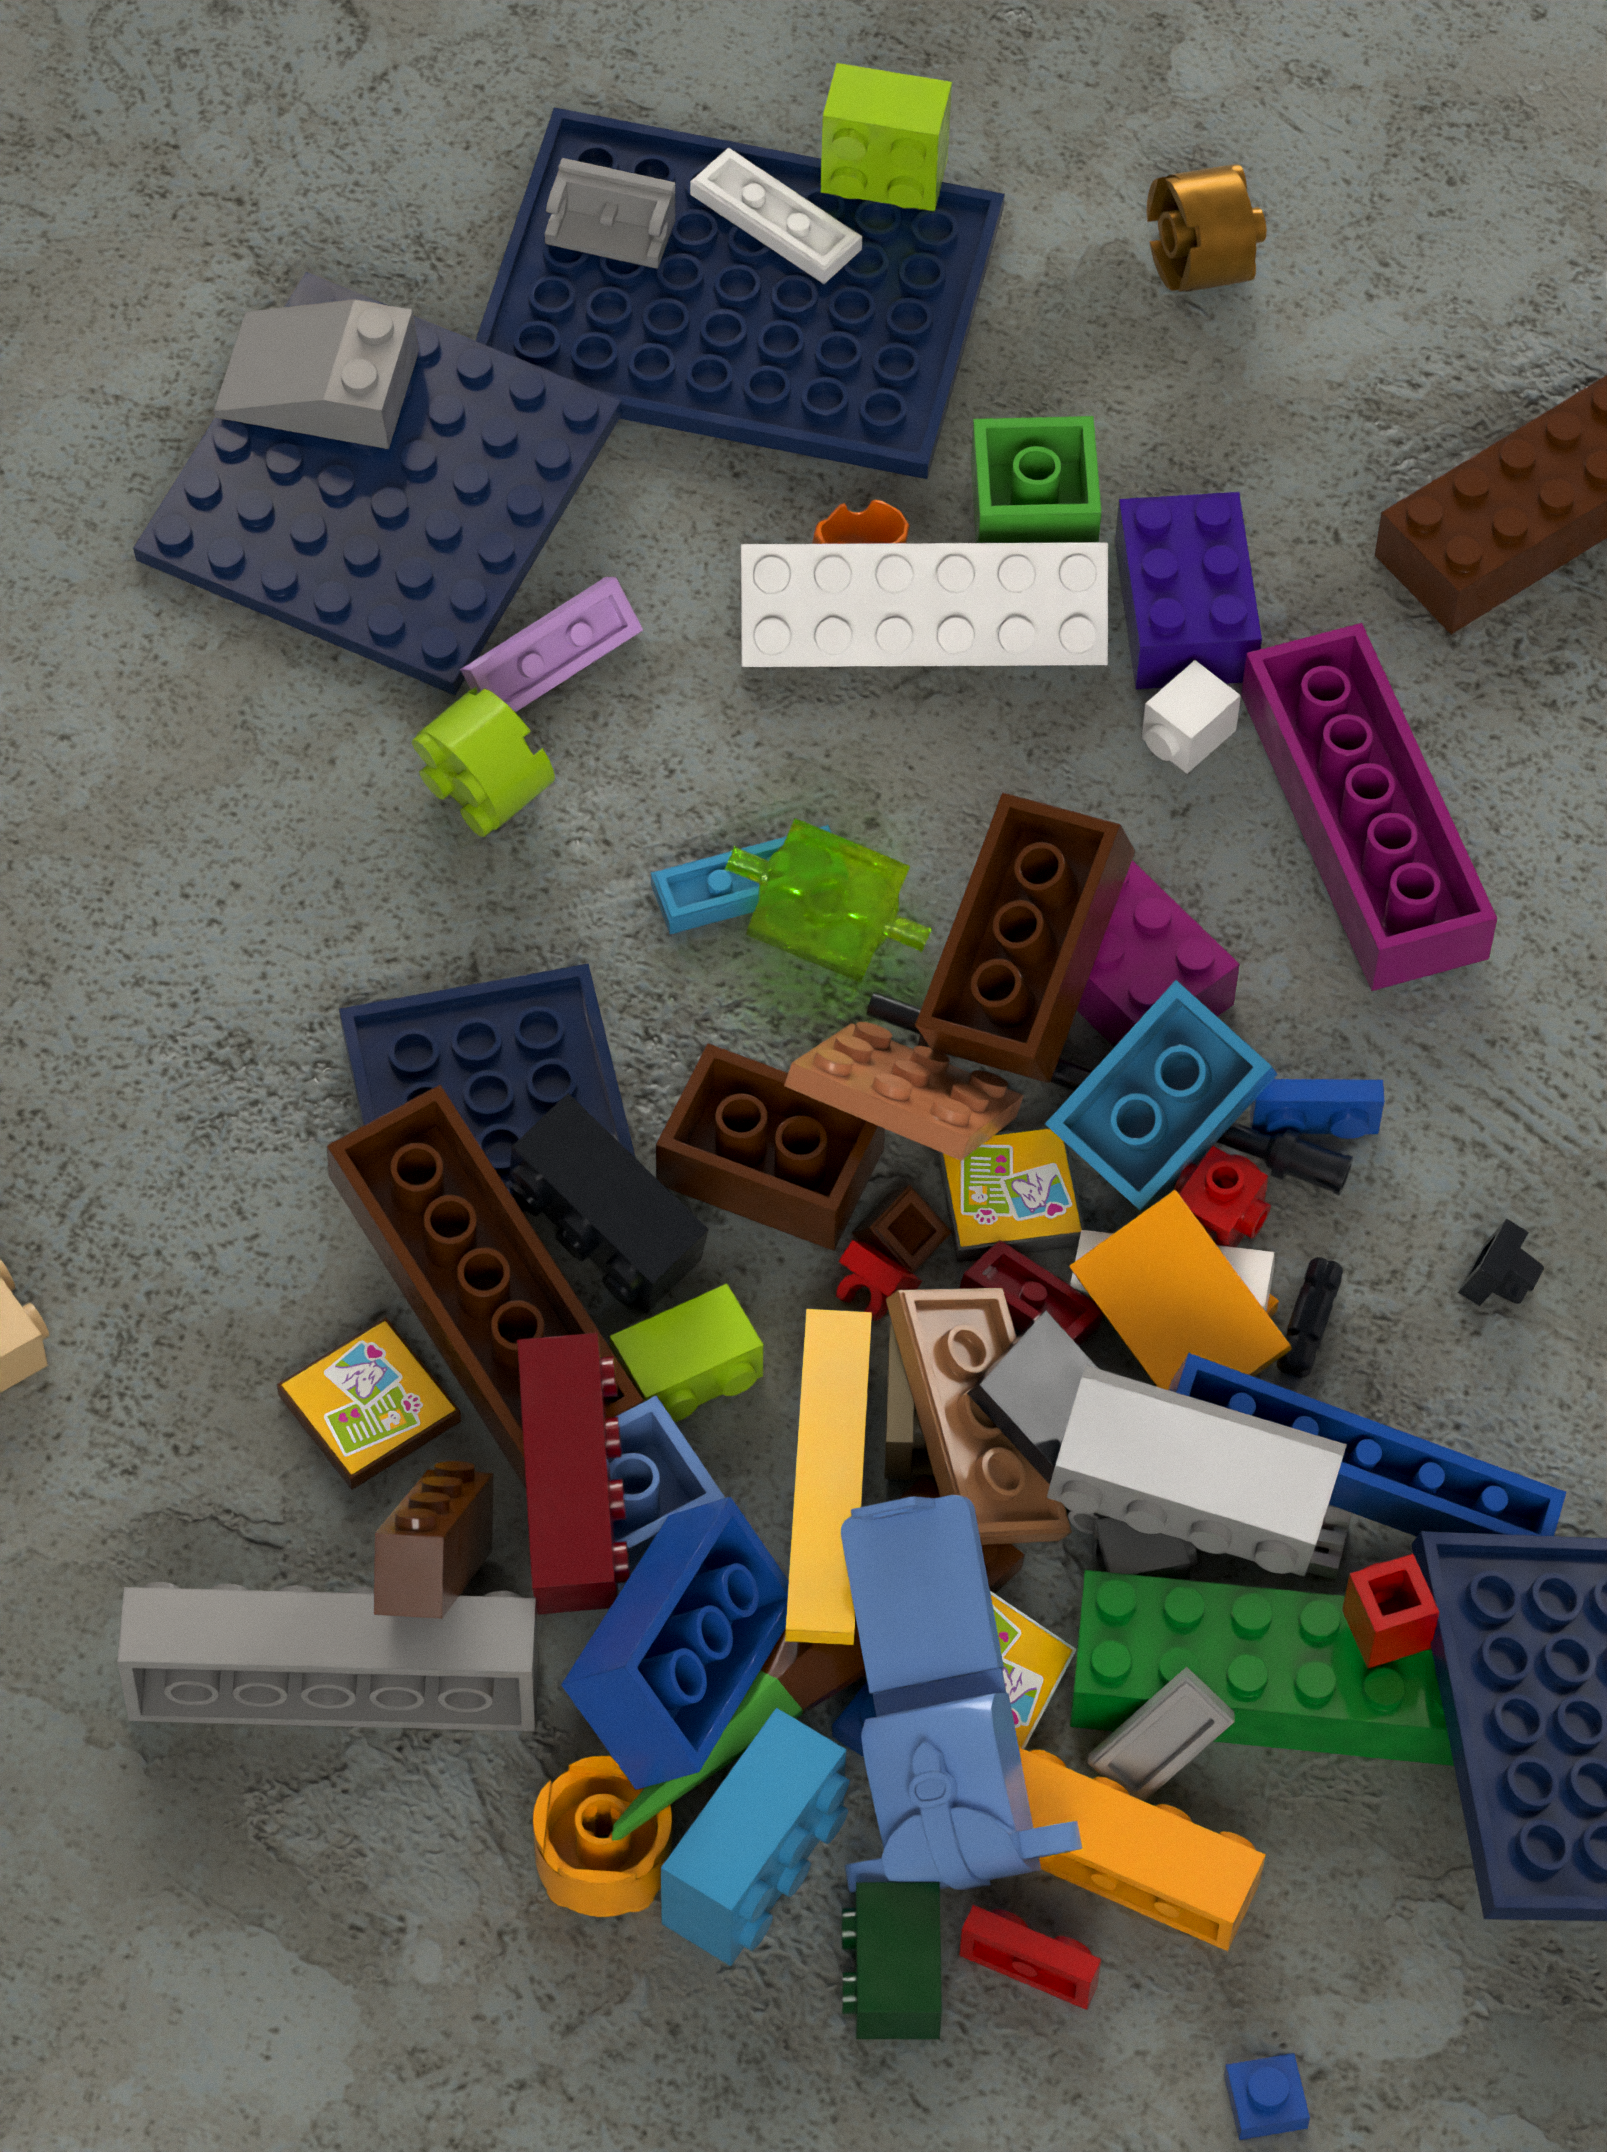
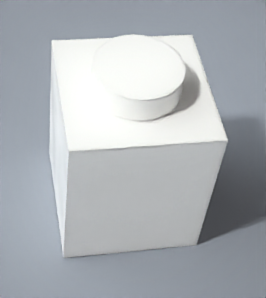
(1190, 717)

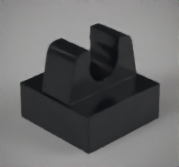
(1502, 1267)

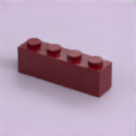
(569, 1473)

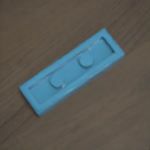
(705, 892)

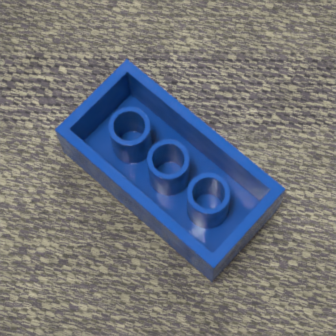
(681, 1644)

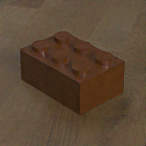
(766, 1149)

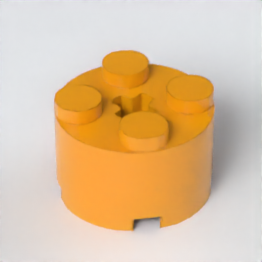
(592, 1872)

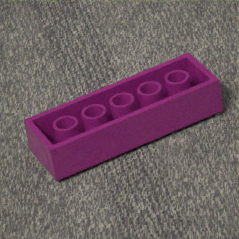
(1368, 807)

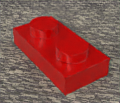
(1048, 1964)

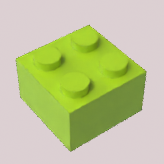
(885, 137)

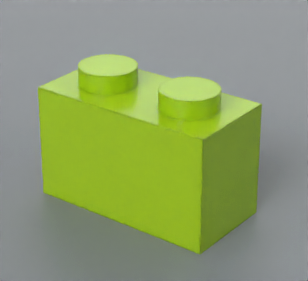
(691, 1352)

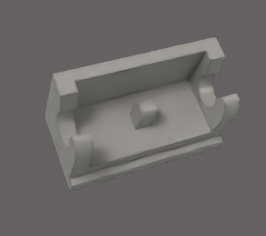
(610, 213)

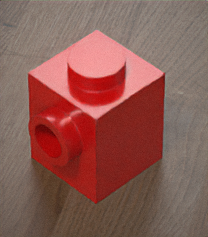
(1390, 1610)

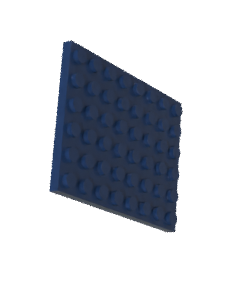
(735, 333)

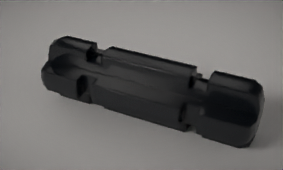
(1310, 1316)

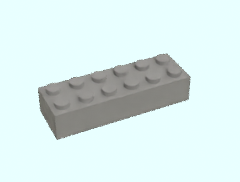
(326, 1659)

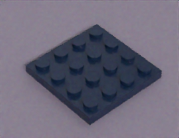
(495, 1049)

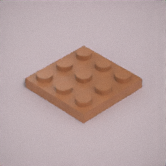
(905, 1089)

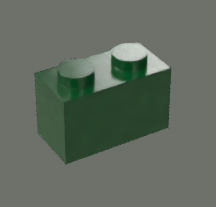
(895, 1960)

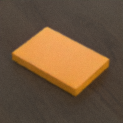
(1177, 1295)

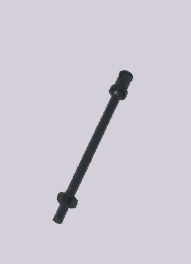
(1281, 1152)

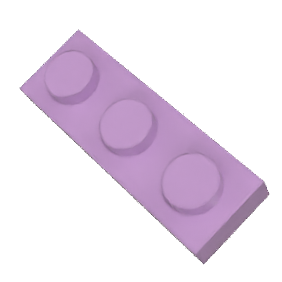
(556, 645)

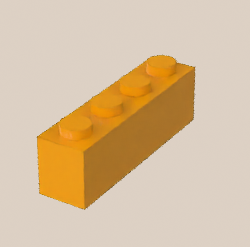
(1144, 1852)

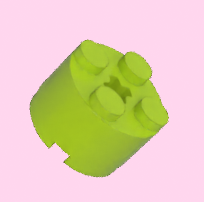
(482, 760)

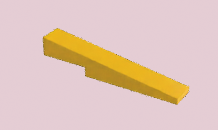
(827, 1474)

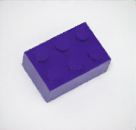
(1186, 586)

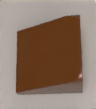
(903, 1228)

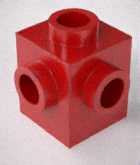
(1225, 1196)

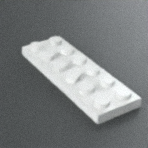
(924, 604)

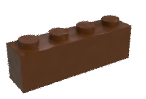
(434, 1542)

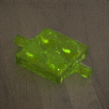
(827, 900)

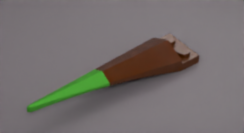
(794, 1681)

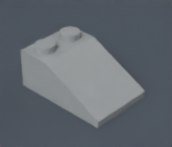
(322, 370)

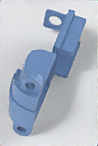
(944, 1729)

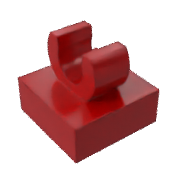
(877, 1273)

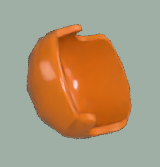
(874, 525)

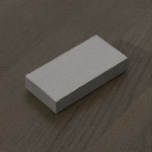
(1162, 1736)

